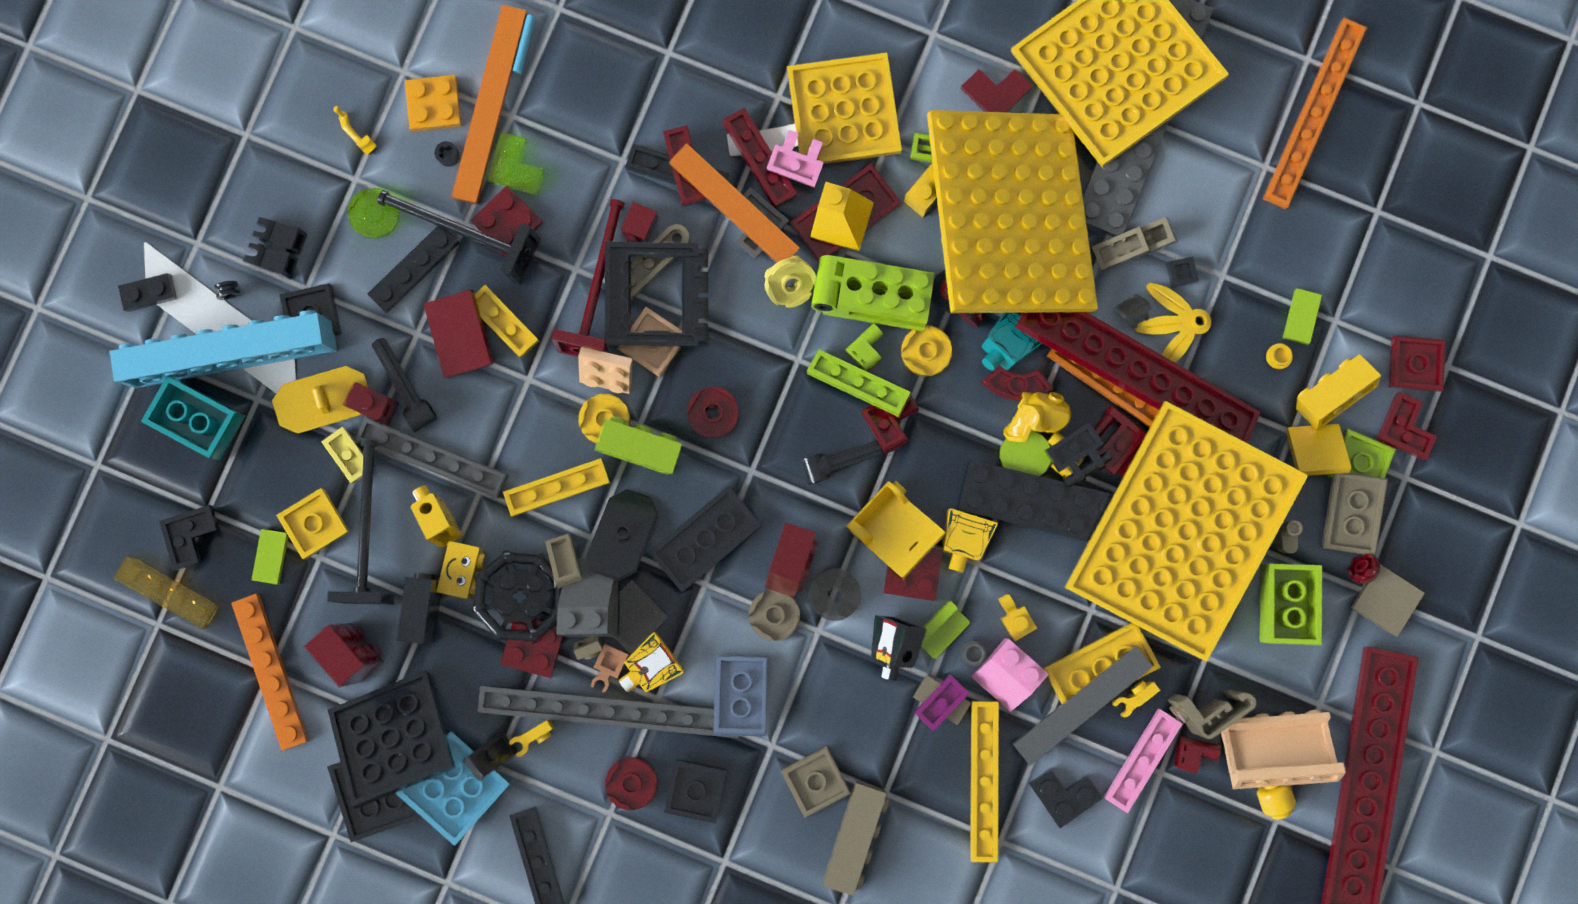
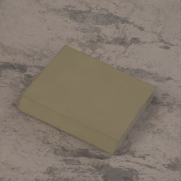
(1388, 601)
(815, 781)

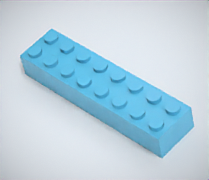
(223, 350)

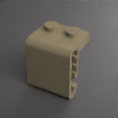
(1210, 719)

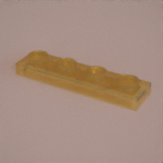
(166, 592)

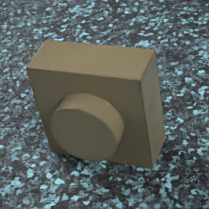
(588, 647)

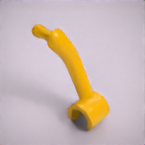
(364, 143)

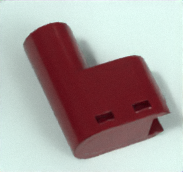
(1190, 752)

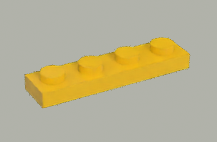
(556, 487)

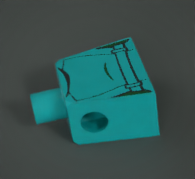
(1007, 344)

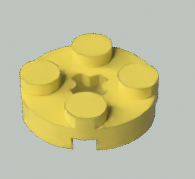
(782, 272)

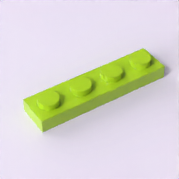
(858, 383)

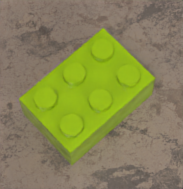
(638, 445)
(1290, 604)

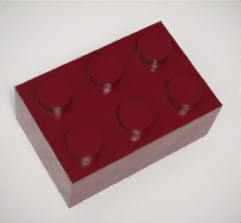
(792, 560)
(344, 653)

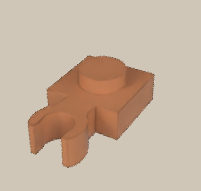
(610, 664)

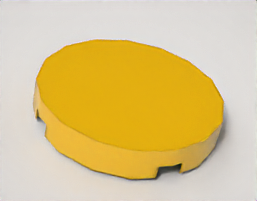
(926, 351)
(597, 410)

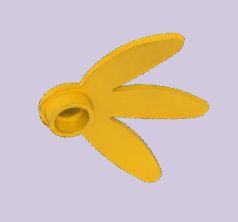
(1184, 322)

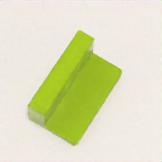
(943, 629)

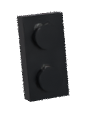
(147, 292)
(490, 756)

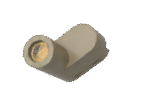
(1287, 536)

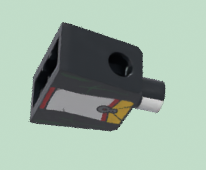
(896, 644)

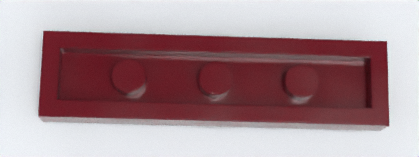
(757, 156)

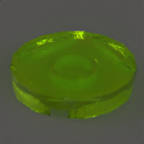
(369, 217)

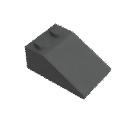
(589, 606)

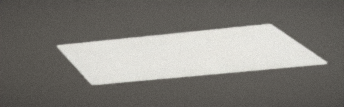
(201, 310)

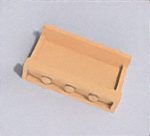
(1281, 750)

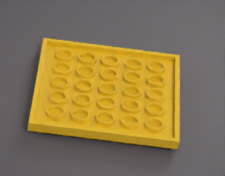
(1118, 69)

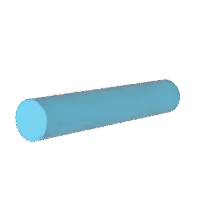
(523, 44)

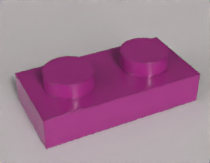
(941, 702)

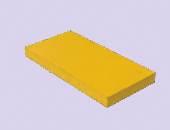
(1083, 665)

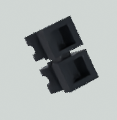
(283, 240)

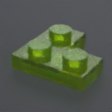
(509, 170)

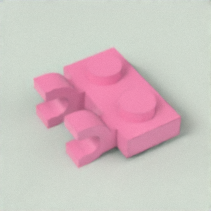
(796, 165)

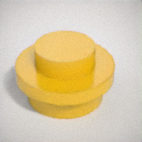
(1279, 356)

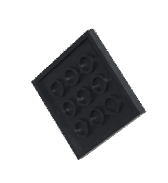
(390, 739)

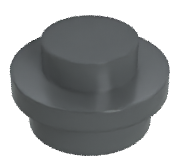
(973, 653)

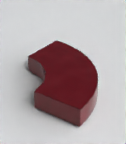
(1012, 385)

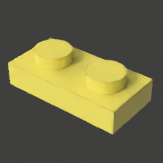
(345, 453)

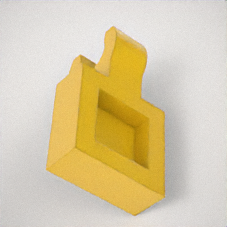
(1017, 619)
(1141, 693)
(539, 733)

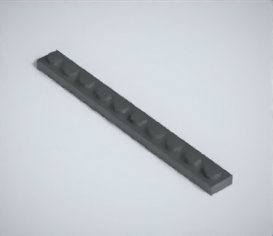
(597, 710)

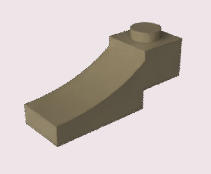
(1135, 243)

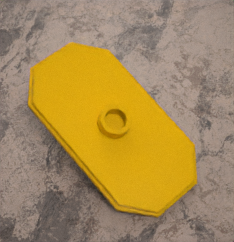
(316, 399)

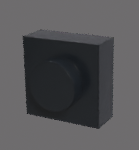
(1182, 272)

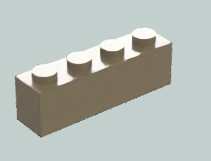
(854, 838)

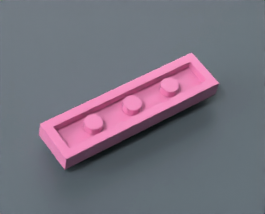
(1142, 760)

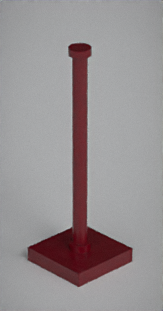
(571, 343)

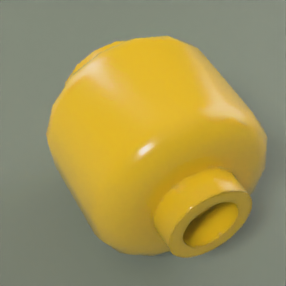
(1277, 801)

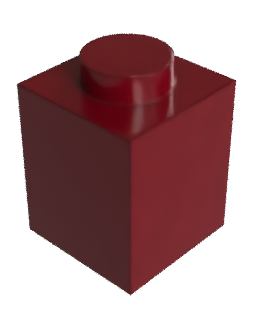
(639, 223)

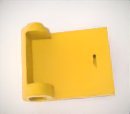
(893, 527)

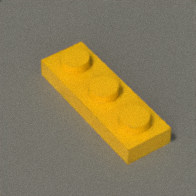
(504, 322)

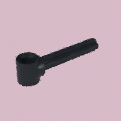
(417, 411)
(819, 468)

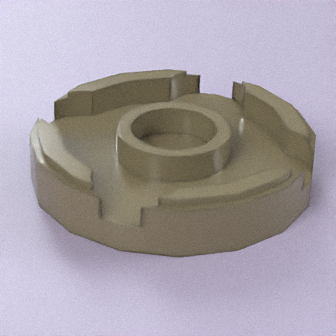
(774, 615)

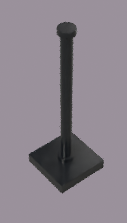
(518, 254)
(361, 593)

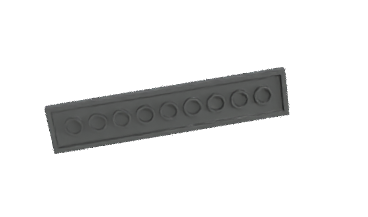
(1116, 187)

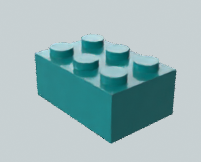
(193, 418)

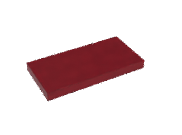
(866, 183)

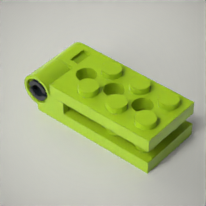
(839, 274)

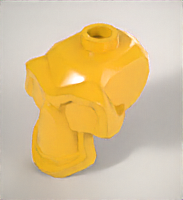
(1038, 413)

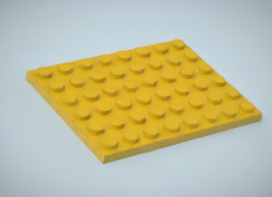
(1011, 213)
(1186, 531)

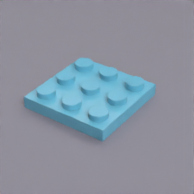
(455, 798)

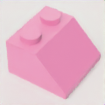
(1009, 675)

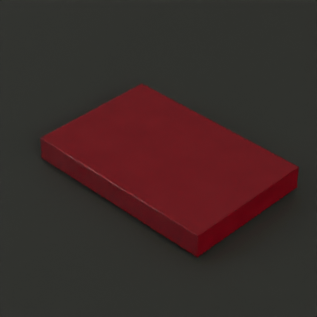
(458, 333)

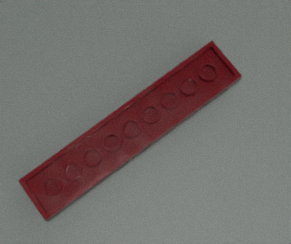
(1138, 369)
(1370, 778)

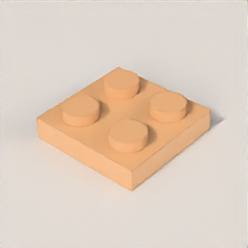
(605, 370)

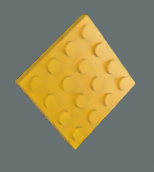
(845, 107)

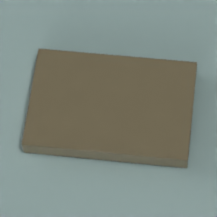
(1354, 513)

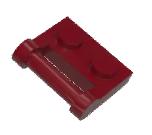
(1122, 441)

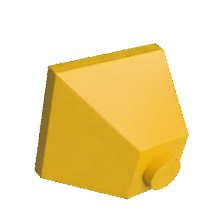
(841, 217)

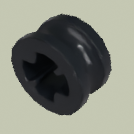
(446, 145)
(226, 290)

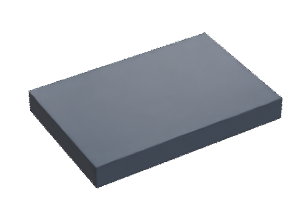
(741, 696)

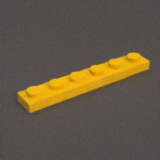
(984, 781)

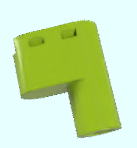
(862, 350)

